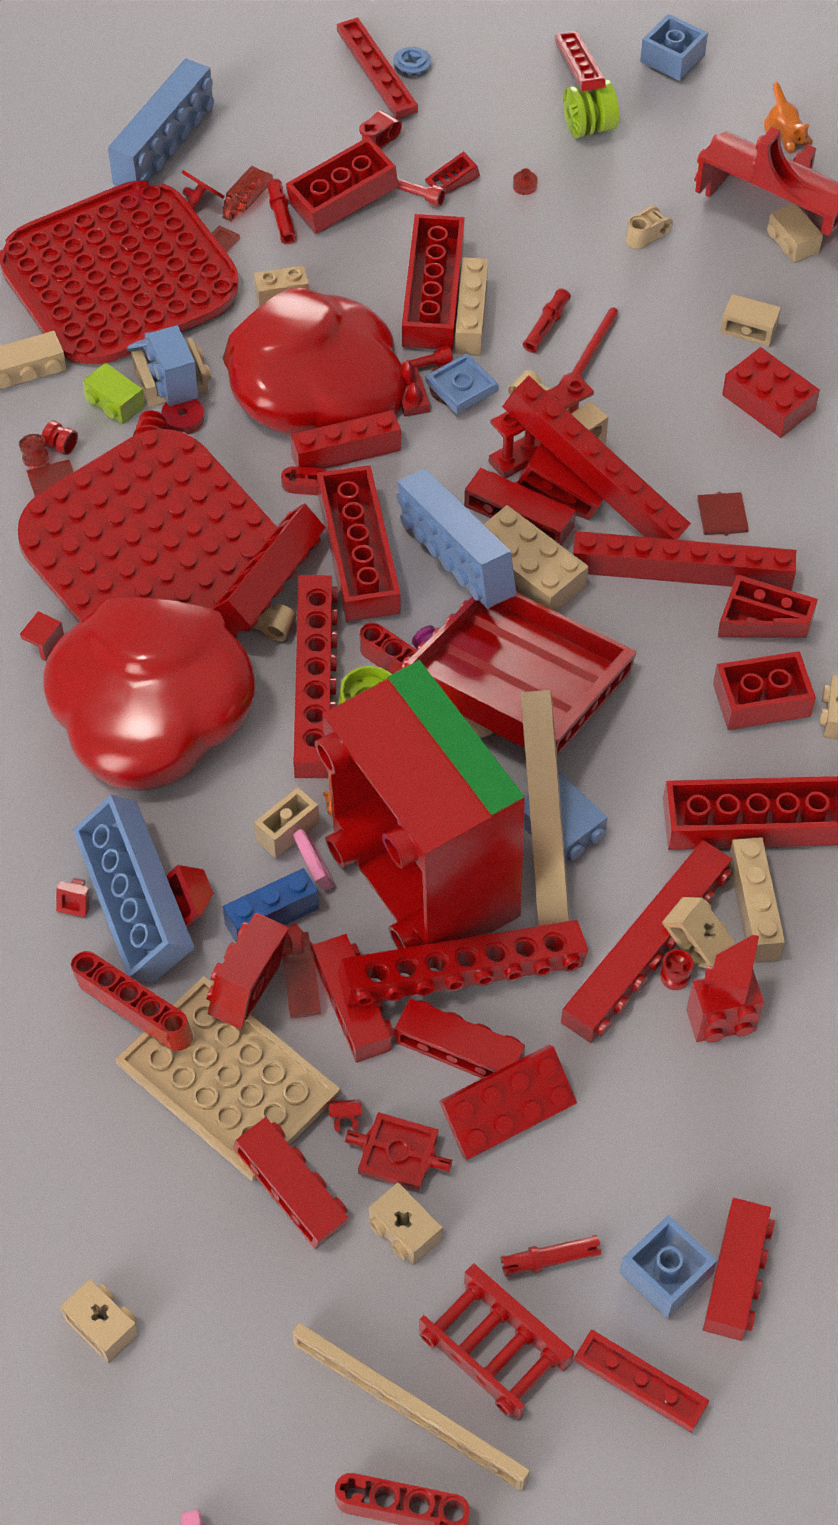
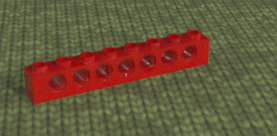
(313, 612)
(446, 956)

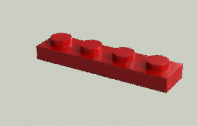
(641, 1380)

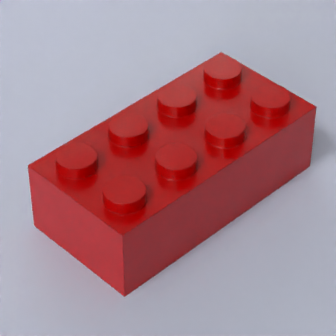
(342, 185)

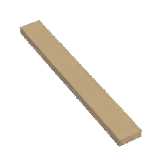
(545, 807)
(411, 1407)

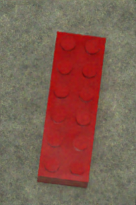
(433, 281)
(358, 543)
(777, 809)

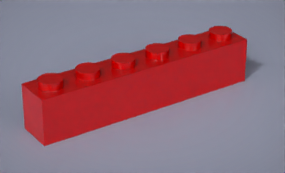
(269, 569)

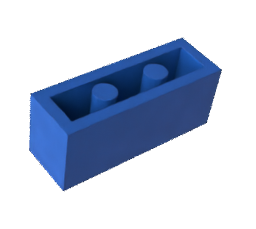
(280, 901)

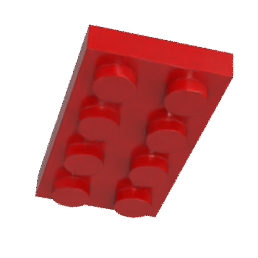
(508, 1102)

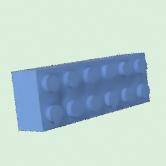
(162, 124)
(456, 538)
(133, 889)

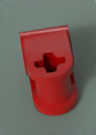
(381, 128)

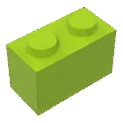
(113, 393)

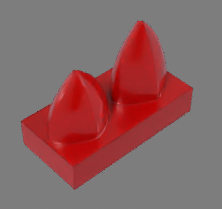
(414, 397)

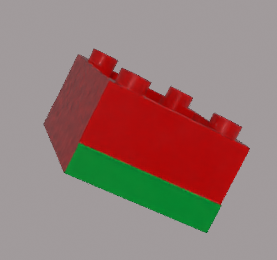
(423, 810)

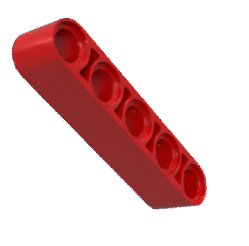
(383, 646)
(132, 1000)

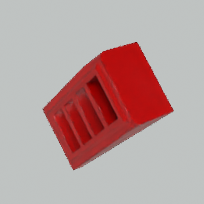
(464, 177)

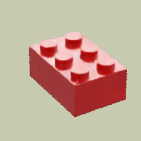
(770, 392)
(764, 690)
(246, 970)

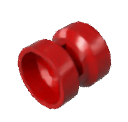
(61, 438)
(676, 962)

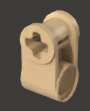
(647, 227)

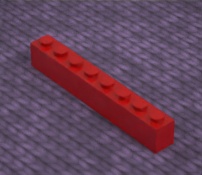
(594, 462)
(683, 560)
(643, 945)

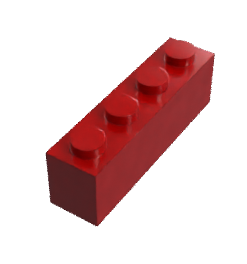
(347, 441)
(490, 493)
(362, 1025)
(455, 1040)
(291, 1182)
(737, 1269)

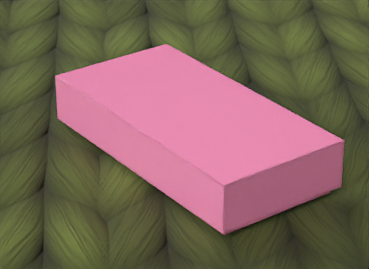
(313, 860)

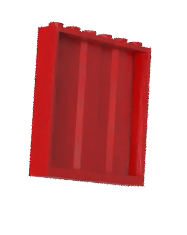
(518, 647)

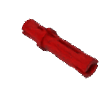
(279, 204)
(551, 312)
(552, 1255)

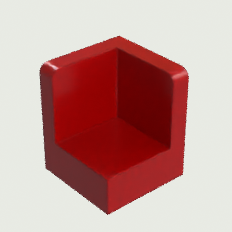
(43, 632)

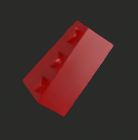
(556, 481)
(766, 611)

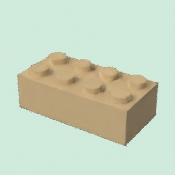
(540, 564)

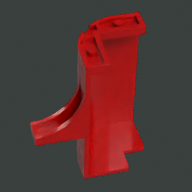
(769, 169)

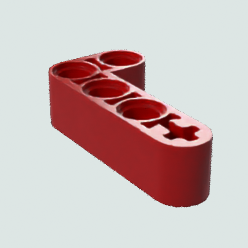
(403, 1495)

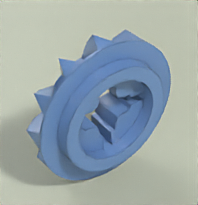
(417, 56)

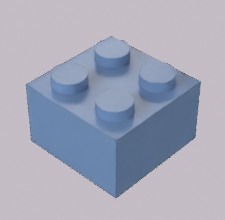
(673, 47)
(172, 366)
(667, 1266)

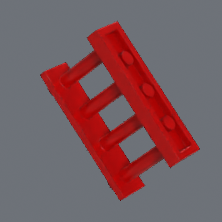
(517, 454)
(527, 1330)

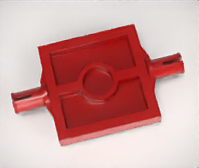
(398, 1151)

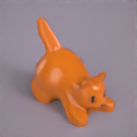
(785, 118)

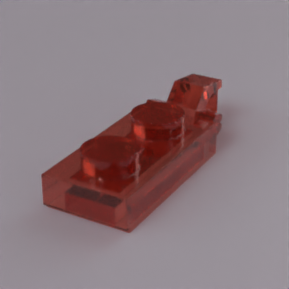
(245, 192)

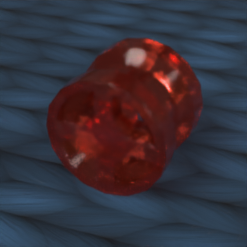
(33, 450)

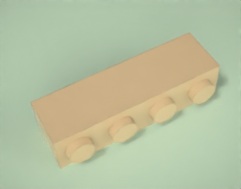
(471, 306)
(30, 359)
(756, 897)

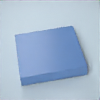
(462, 383)

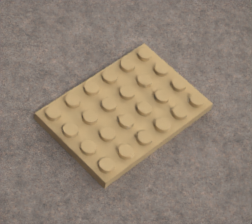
(229, 1078)

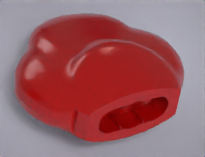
(313, 362)
(148, 689)

